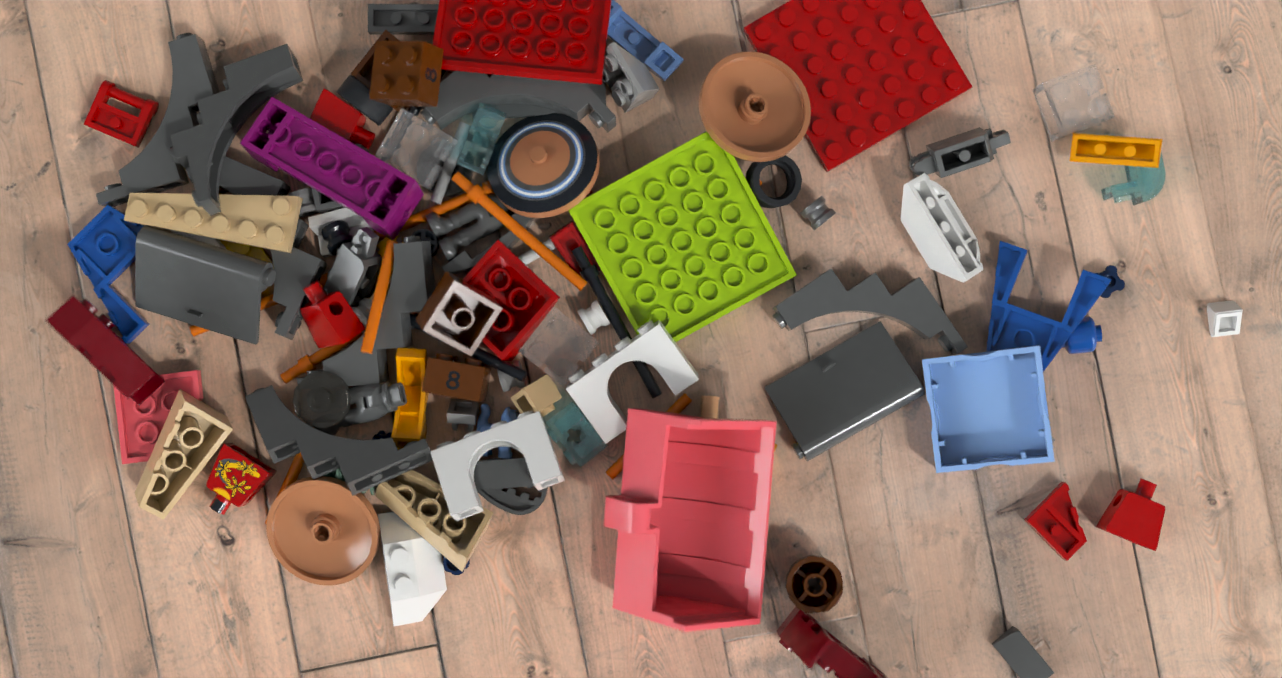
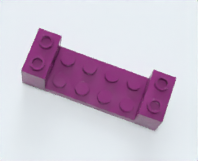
(333, 167)

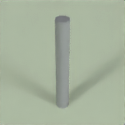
(449, 166)

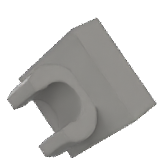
(462, 412)

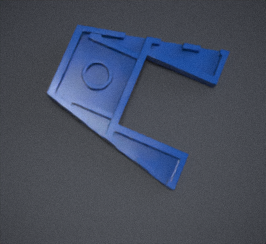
(104, 253)
(1019, 328)

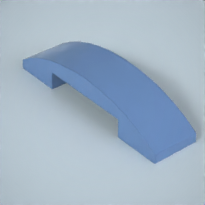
(641, 44)

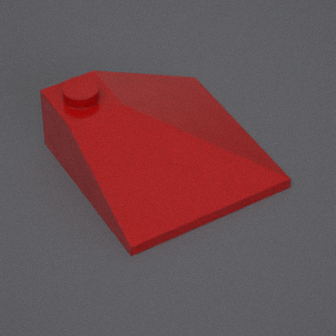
(518, 291)

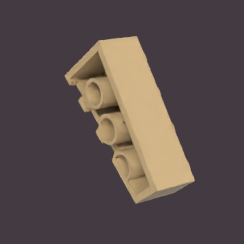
(181, 452)

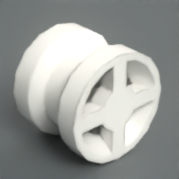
(593, 317)

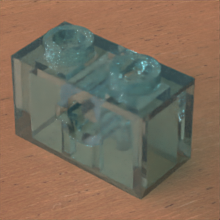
(574, 418)

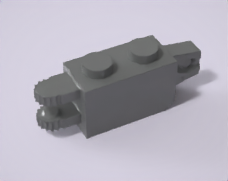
(959, 152)
(355, 267)

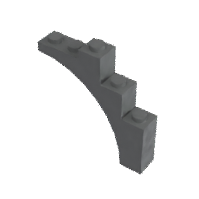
(222, 115)

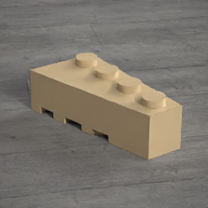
(425, 509)

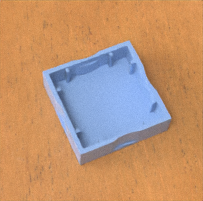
(988, 409)

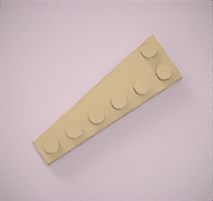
(243, 219)

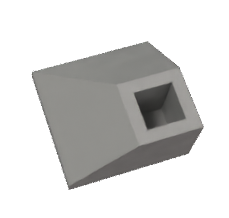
(627, 78)

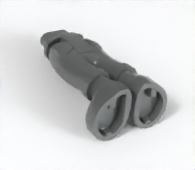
(482, 228)
(372, 403)

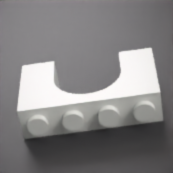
(651, 346)
(457, 460)

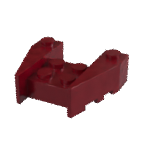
(104, 349)
(814, 644)

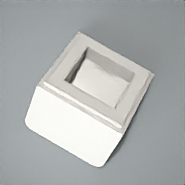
(1224, 318)

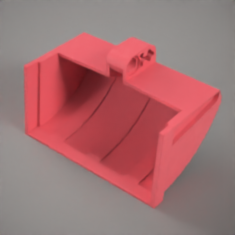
(692, 519)

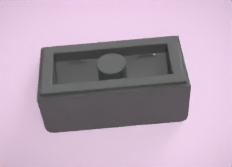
(1021, 655)

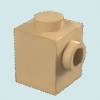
(537, 397)

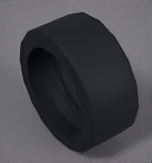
(358, 96)
(793, 179)

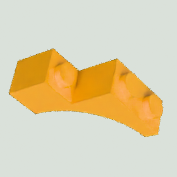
(411, 418)

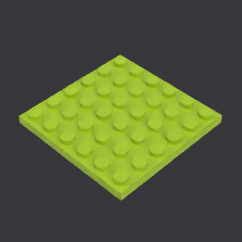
(683, 239)

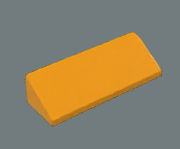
(1116, 150)

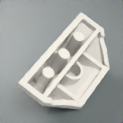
(939, 229)
(412, 570)

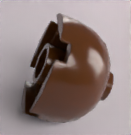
(814, 584)

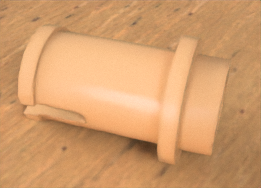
(710, 406)

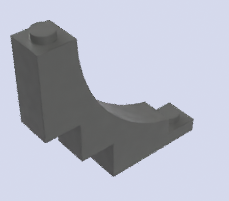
(466, 90)
(154, 167)
(292, 269)
(408, 292)
(909, 306)
(361, 461)

